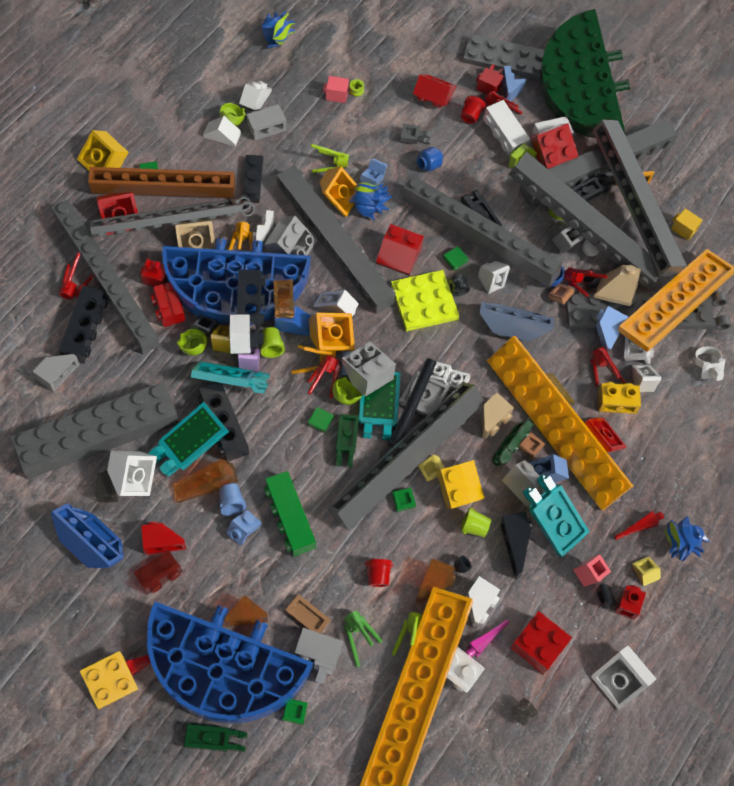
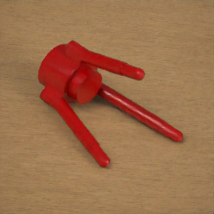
(493, 98)
(576, 276)
(68, 288)
(602, 358)
(327, 364)

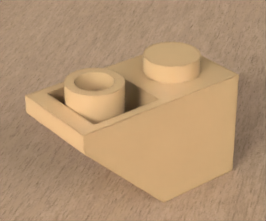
(495, 413)

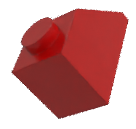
(159, 538)

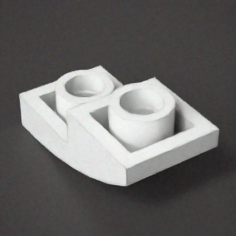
(264, 230)
(448, 376)

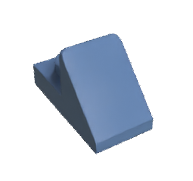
(511, 86)

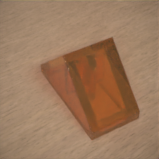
(283, 298)
(245, 613)

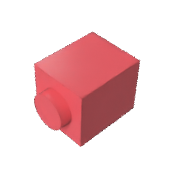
(336, 89)
(592, 570)

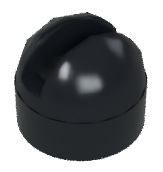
(591, 282)
(462, 564)

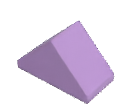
(250, 360)

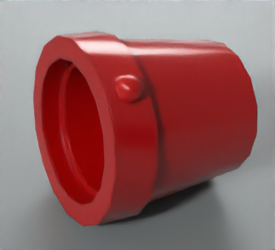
(472, 109)
(378, 572)

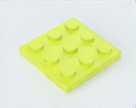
(425, 300)

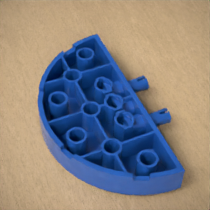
(209, 277)
(218, 670)

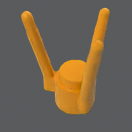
(241, 232)
(314, 350)

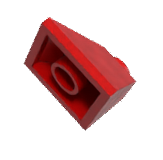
(117, 205)
(605, 434)

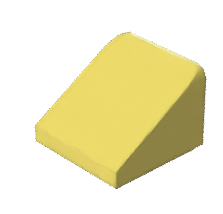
(430, 466)
(646, 571)

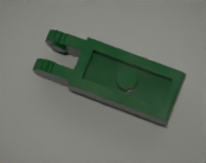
(347, 437)
(511, 443)
(212, 738)

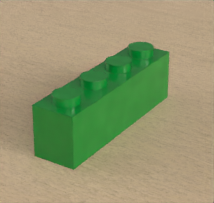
(290, 514)

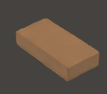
(307, 614)

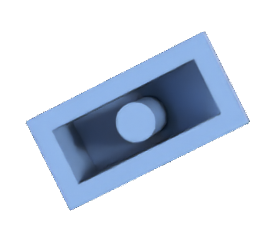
(608, 325)

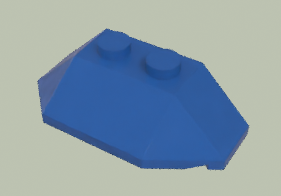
(87, 537)

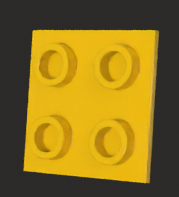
(109, 679)

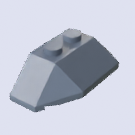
(515, 322)

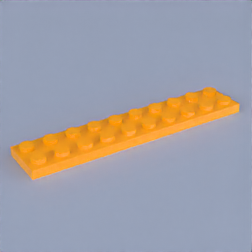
(559, 423)
(418, 690)

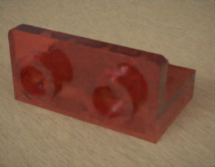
(158, 572)

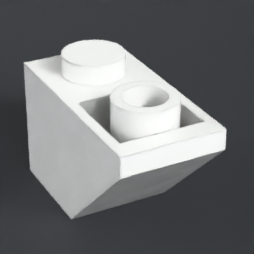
(255, 94)
(483, 596)

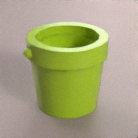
(272, 343)
(475, 523)

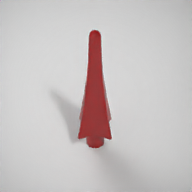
(649, 521)
(138, 664)

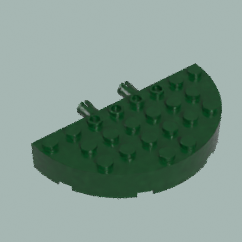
(578, 75)

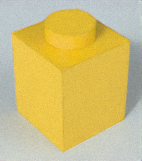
(686, 224)

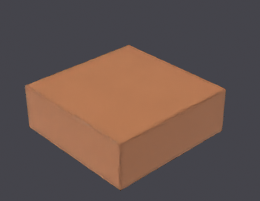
(561, 293)
(531, 445)

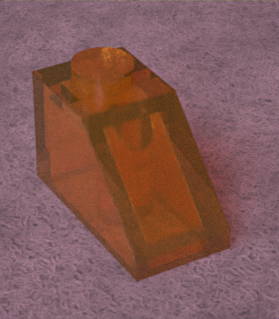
(437, 575)

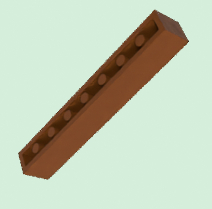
(162, 182)

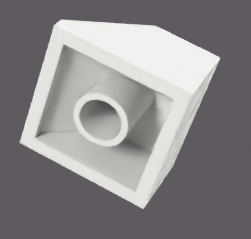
(131, 472)
(623, 677)

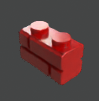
(168, 304)

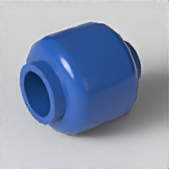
(430, 159)

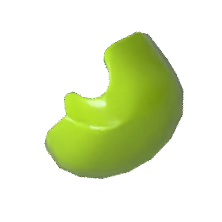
(232, 113)
(192, 342)
(345, 392)

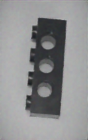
(255, 278)
(87, 299)
(237, 446)

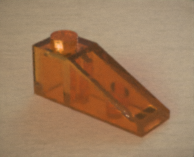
(205, 481)

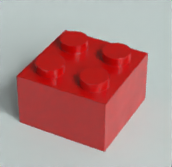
(554, 145)
(541, 642)

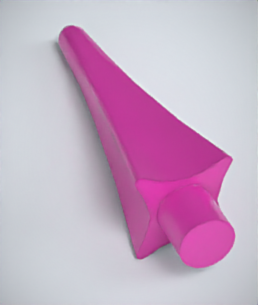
(479, 644)

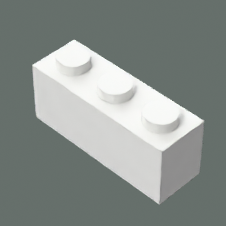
(505, 127)

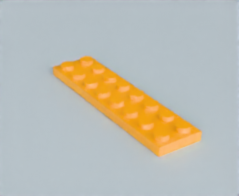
(676, 300)

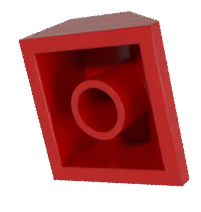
(434, 90)
(400, 249)

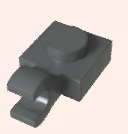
(412, 134)

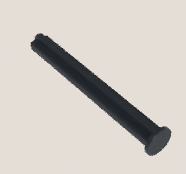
(413, 401)

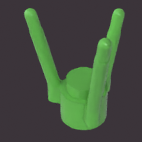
(356, 623)

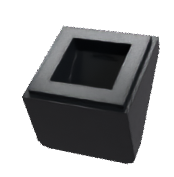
(205, 324)
(606, 596)

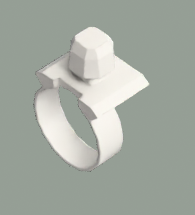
(709, 370)

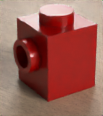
(630, 602)

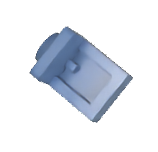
(374, 173)
(243, 526)

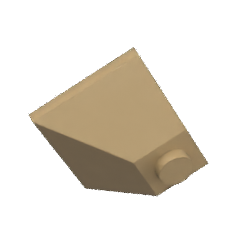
(619, 285)

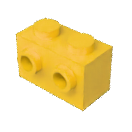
(619, 398)

